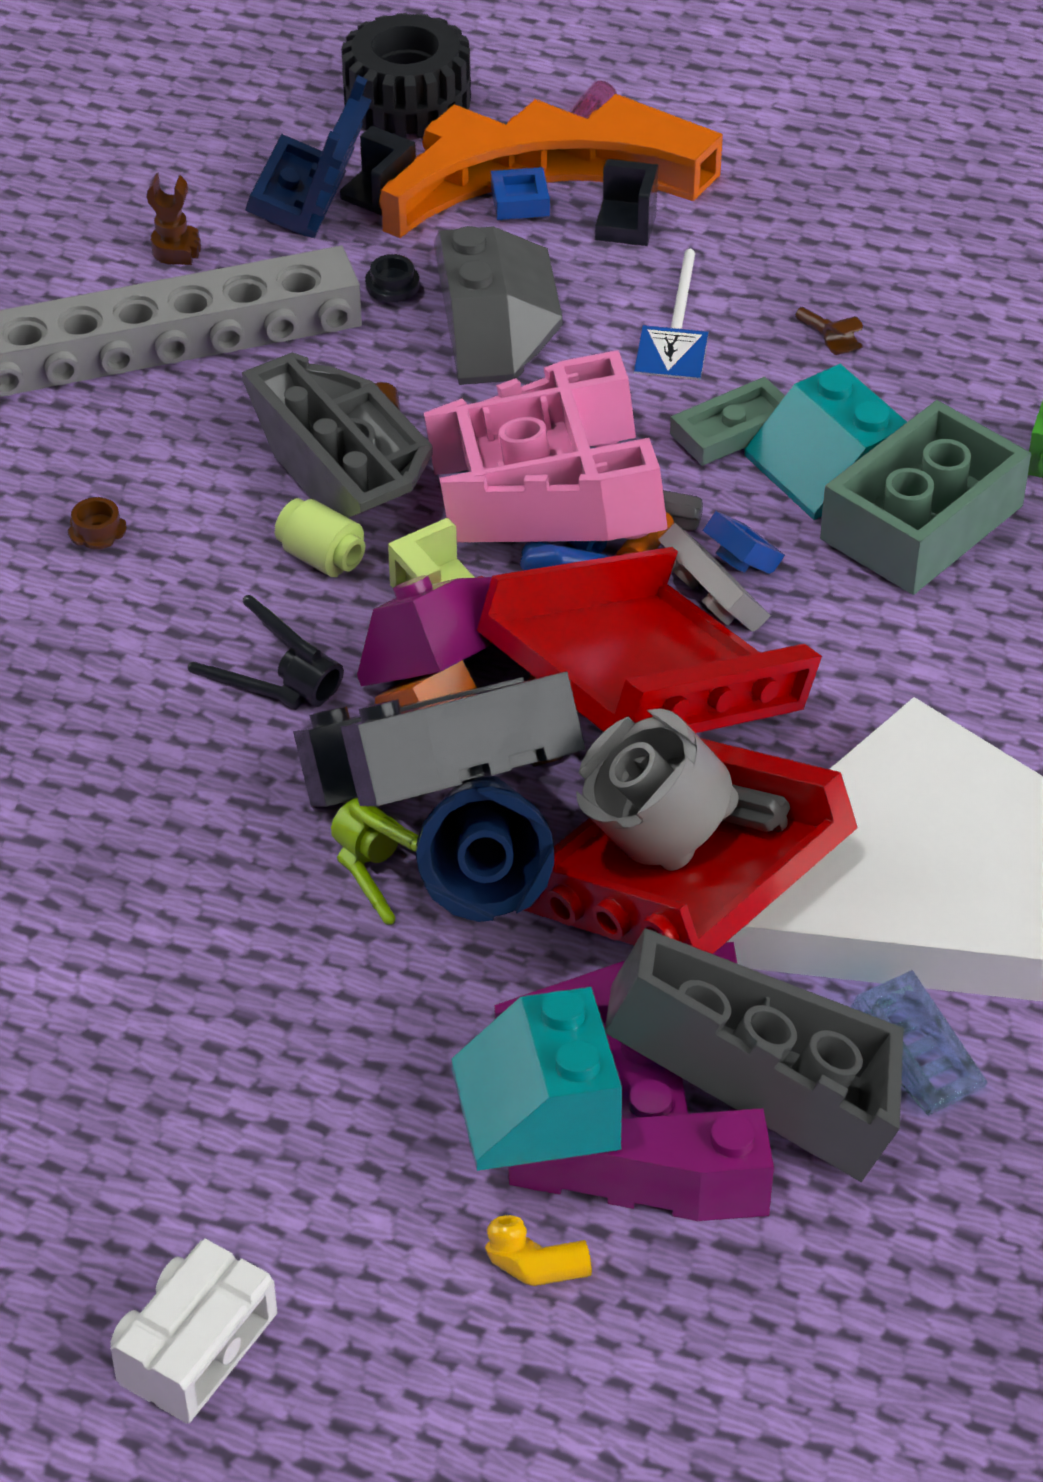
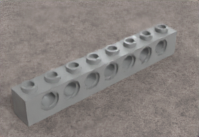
(177, 319)

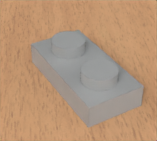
(725, 596)

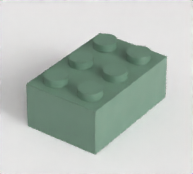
(924, 496)

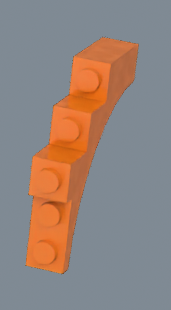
(468, 146)

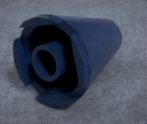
(485, 850)

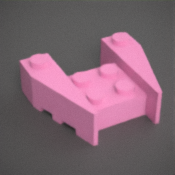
(534, 460)

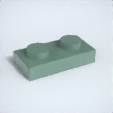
(725, 421)

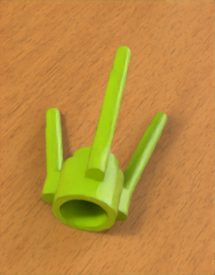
(366, 837)

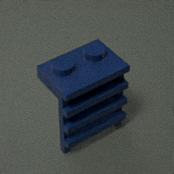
(303, 180)

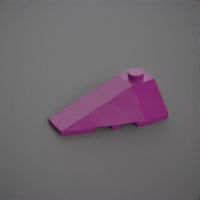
(424, 629)

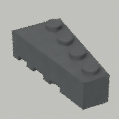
(761, 1043)

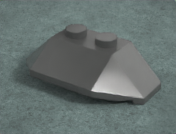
(495, 301)
(336, 433)

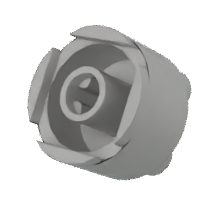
(655, 789)

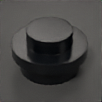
(392, 278)

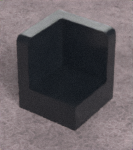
(382, 159)
(627, 202)

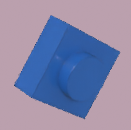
(520, 193)
(742, 545)

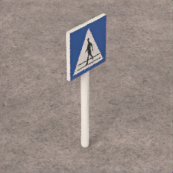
(673, 350)

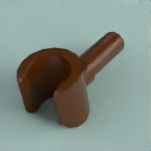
(837, 335)

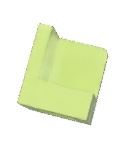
(426, 552)

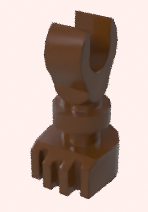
(172, 240)

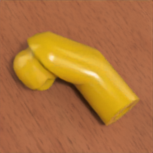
(530, 1261)

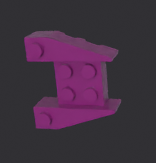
(667, 1159)

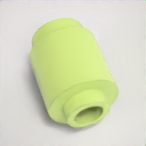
(320, 536)

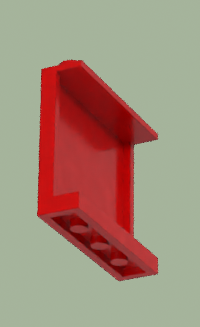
(639, 644)
(724, 881)

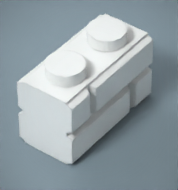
(193, 1329)

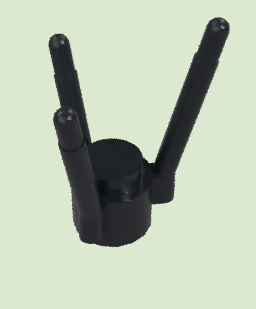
(304, 668)

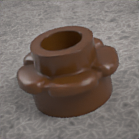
(96, 523)

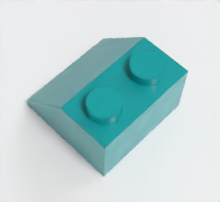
(820, 433)
(540, 1083)

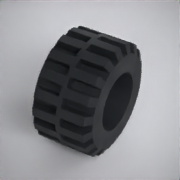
(412, 70)

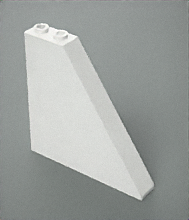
(931, 877)

